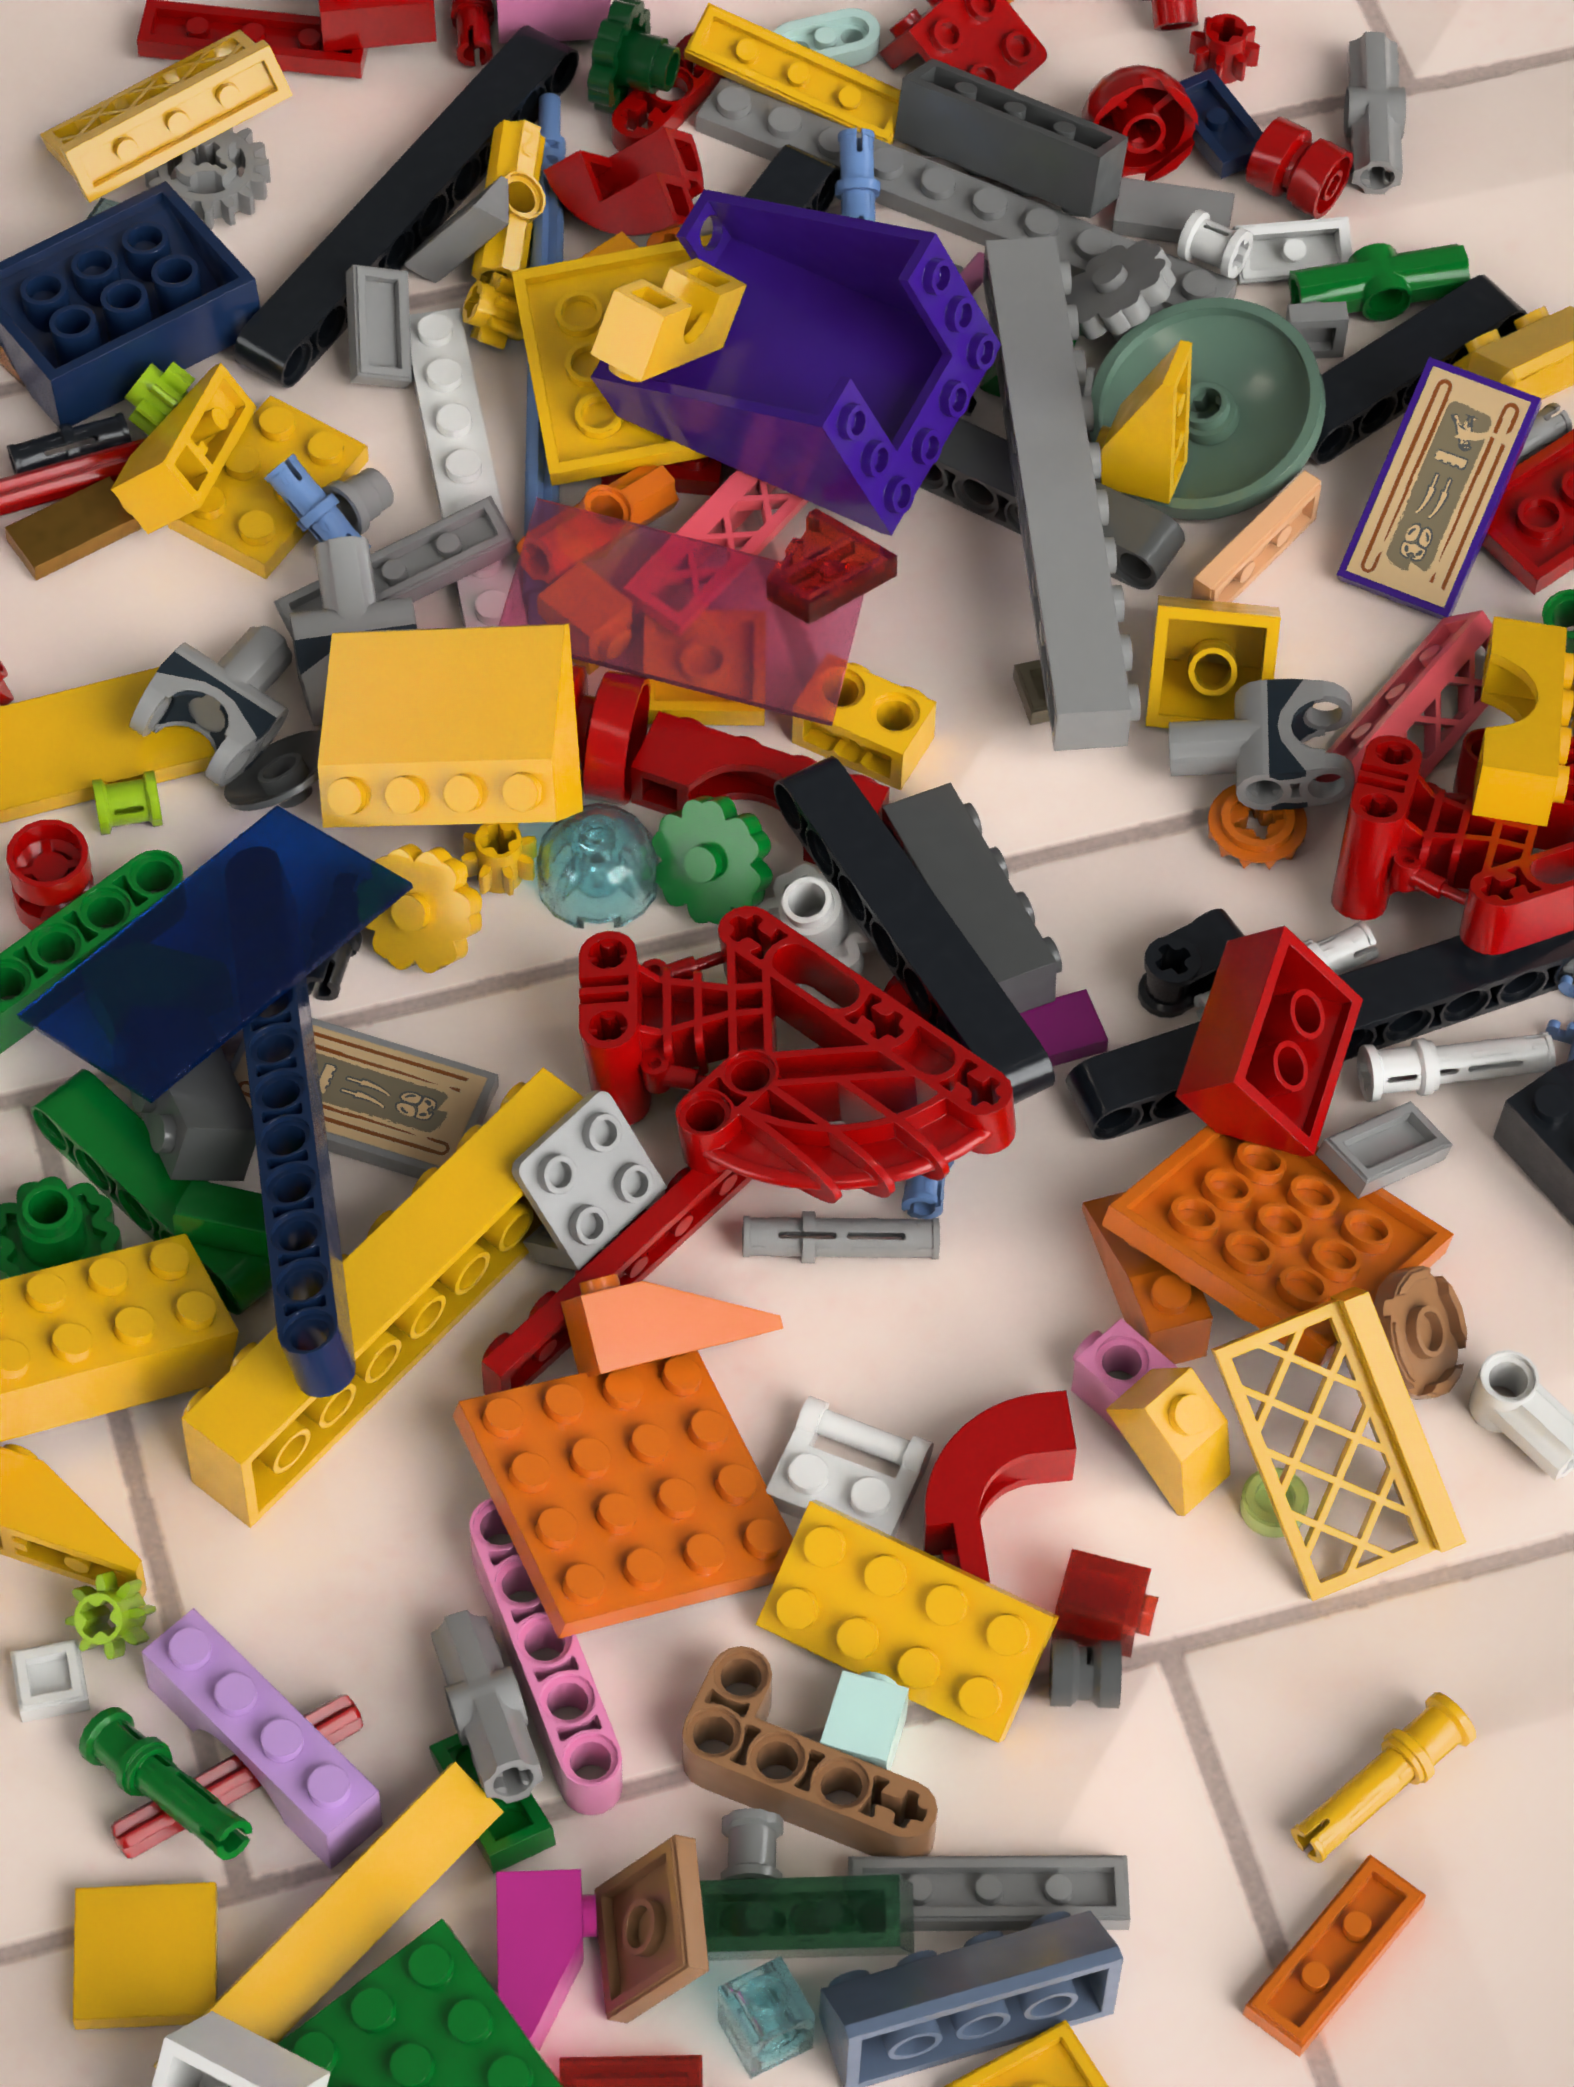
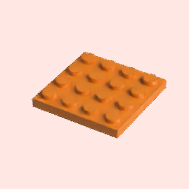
(1270, 1231)
(625, 1491)

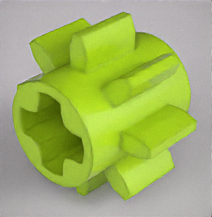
(157, 395)
(92, 1615)

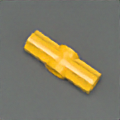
(518, 156)

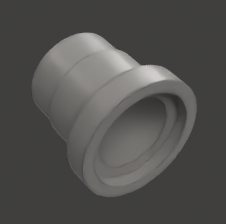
(362, 497)

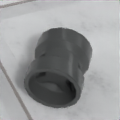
(1085, 1673)

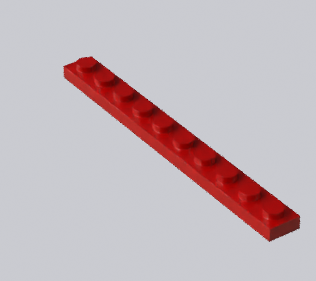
(639, 1249)

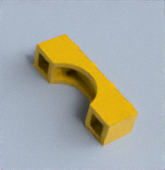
(1519, 762)

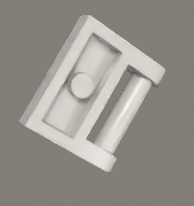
(851, 1488)

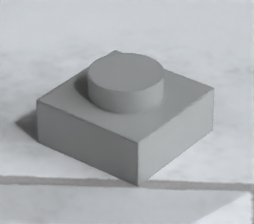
(1321, 325)

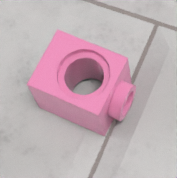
(1115, 1350)

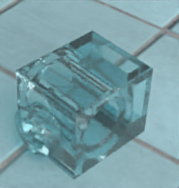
(765, 2017)

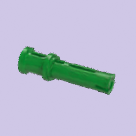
(147, 1769)

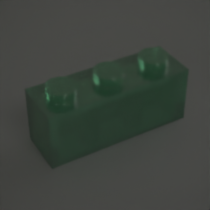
(808, 1917)

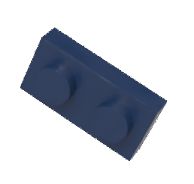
(1224, 127)

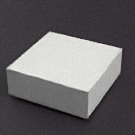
(49, 1680)

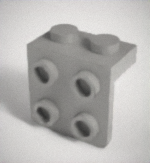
(585, 1182)

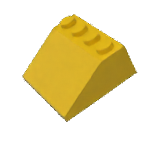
(449, 727)

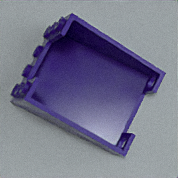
(837, 363)

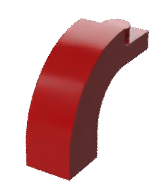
(994, 1453)

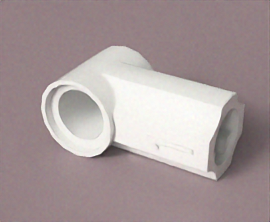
(1531, 1418)

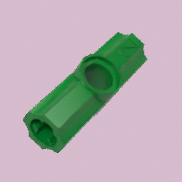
(1382, 280)

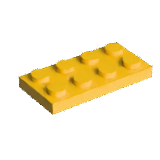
(909, 1617)

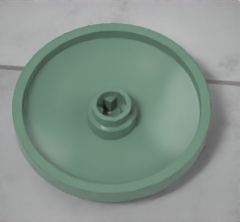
(1251, 401)

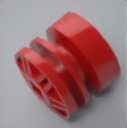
(610, 732)

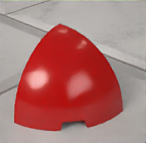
(636, 189)

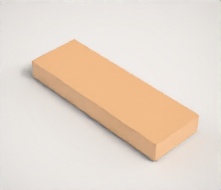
(1260, 542)

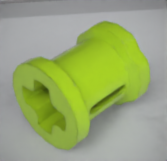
(127, 802)

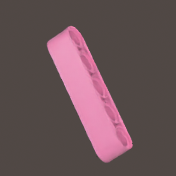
(552, 1682)

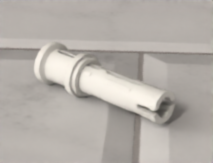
(1427, 1066)

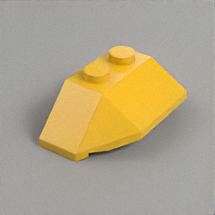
(1531, 359)

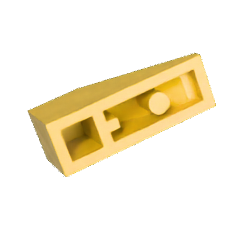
(1150, 432)
(185, 452)
(54, 1527)

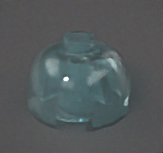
(597, 867)

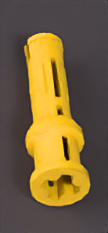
(1405, 1759)

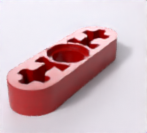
(662, 113)

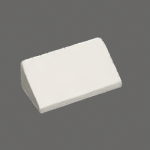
(1294, 246)

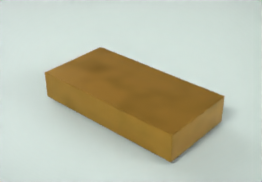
(70, 529)

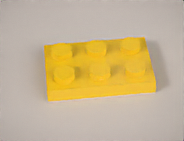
(243, 512)

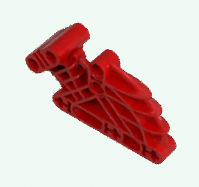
(1426, 840)
(765, 1113)

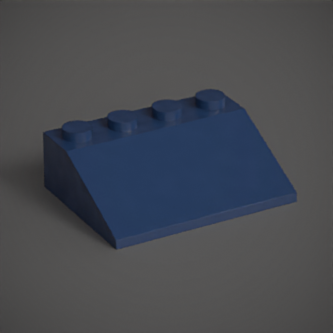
(114, 297)

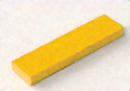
(792, 73)

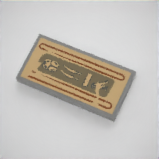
(390, 1099)

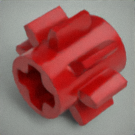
(1225, 46)

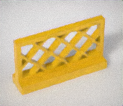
(167, 114)
(1392, 1421)

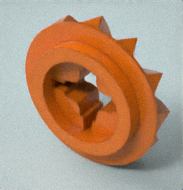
(1228, 828)

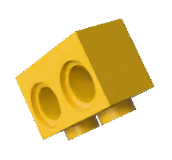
(862, 725)

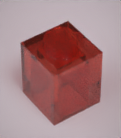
(1104, 1601)

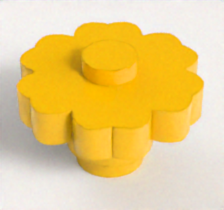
(433, 917)

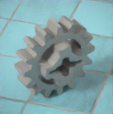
(210, 176)

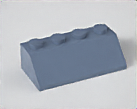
(970, 1998)

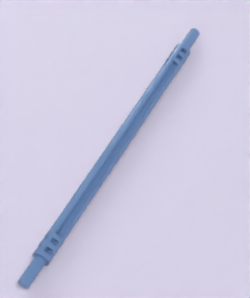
(545, 249)

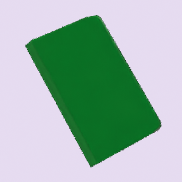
(222, 1218)

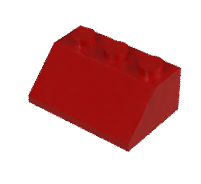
(1270, 1043)

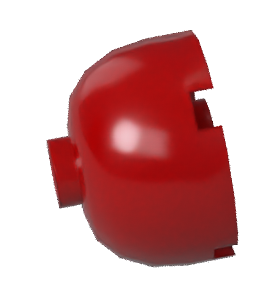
(1151, 112)

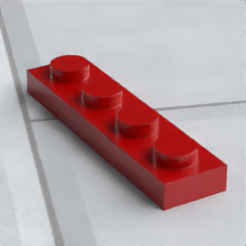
(181, 29)

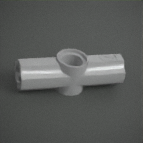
(1374, 113)
(487, 1707)

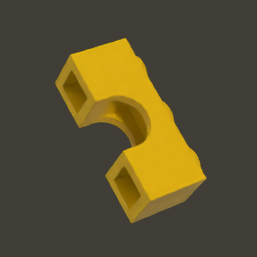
(663, 328)

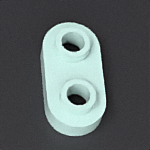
(842, 35)

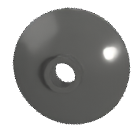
(279, 775)

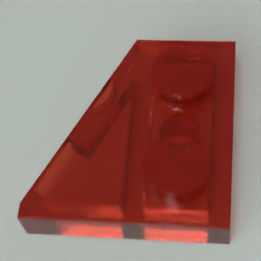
(827, 569)

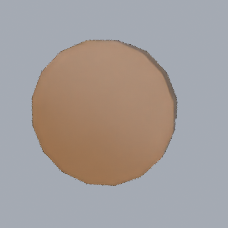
(1423, 1329)

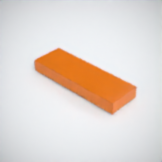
(1334, 1955)

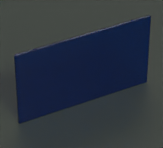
(214, 953)

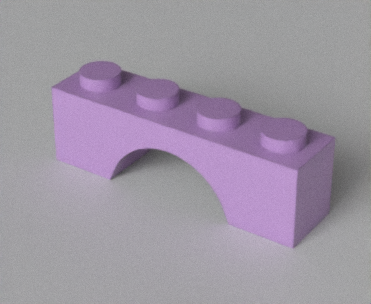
(302, 1772)

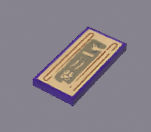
(1439, 489)

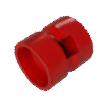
(1294, 165)
(47, 869)

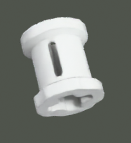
(1214, 244)

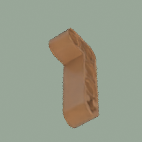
(815, 1768)

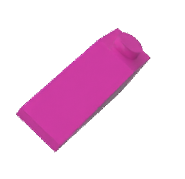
(540, 1943)

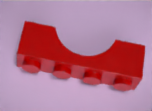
(691, 760)

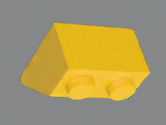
(1206, 655)

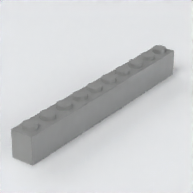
(1057, 496)

